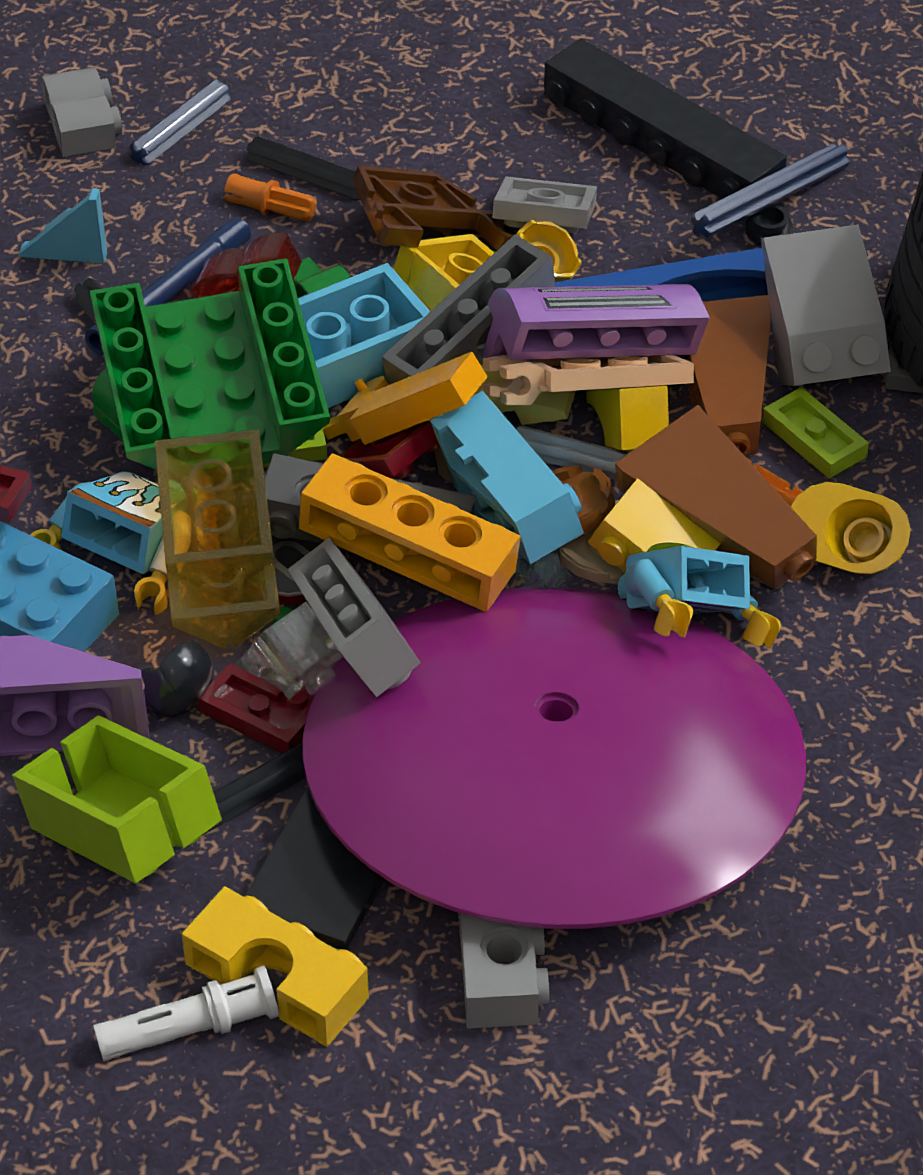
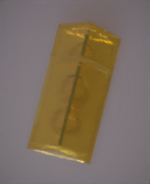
(217, 536)

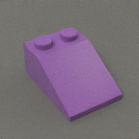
(57, 690)

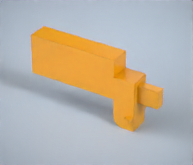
(387, 409)

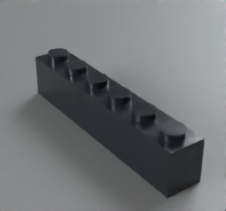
(657, 121)

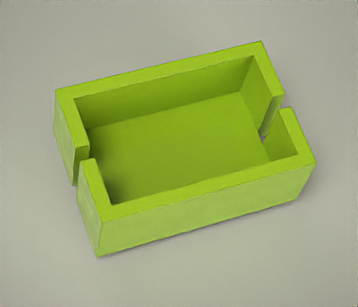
(129, 799)

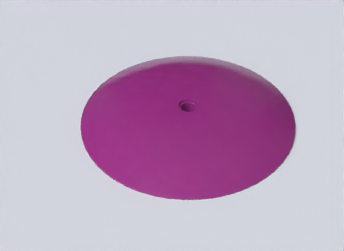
(558, 762)

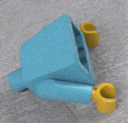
(692, 582)

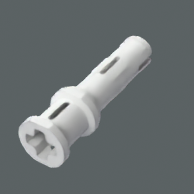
(214, 1008)

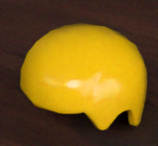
(556, 243)

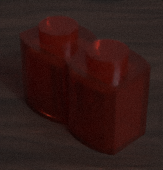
(220, 271)

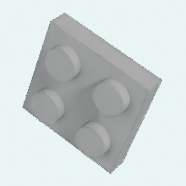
(541, 200)

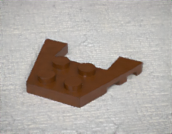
(406, 199)

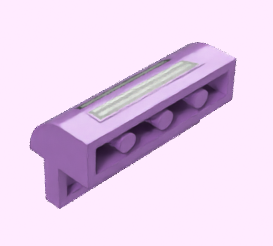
(595, 321)

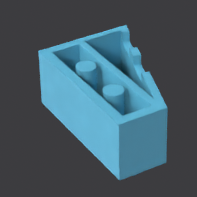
(507, 478)

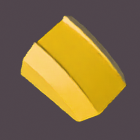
(440, 265)

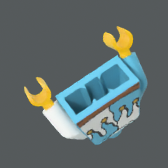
(120, 522)

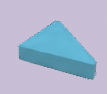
(72, 235)

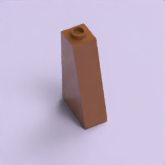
(733, 368)
(724, 495)

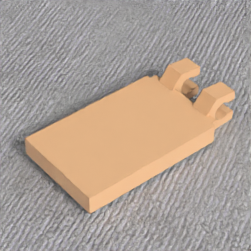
(581, 374)

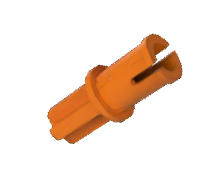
(269, 198)

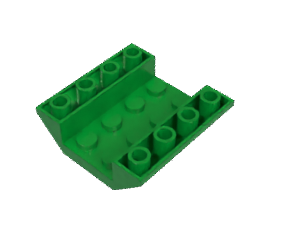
(212, 364)

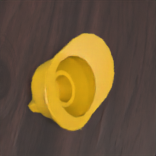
(854, 527)

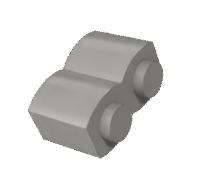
(81, 111)

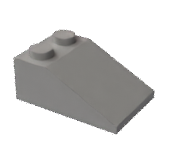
(824, 306)

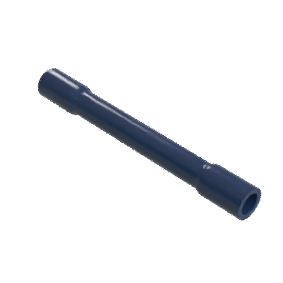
(229, 235)

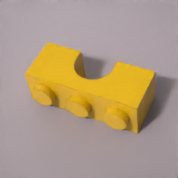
(241, 934)

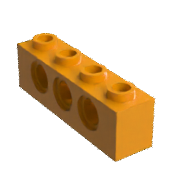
(409, 532)

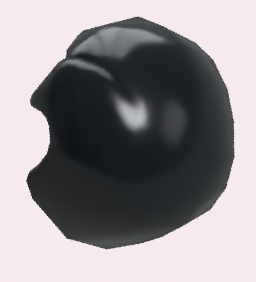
(179, 680)

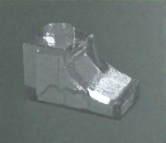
(294, 654)

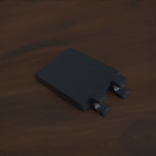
(316, 879)

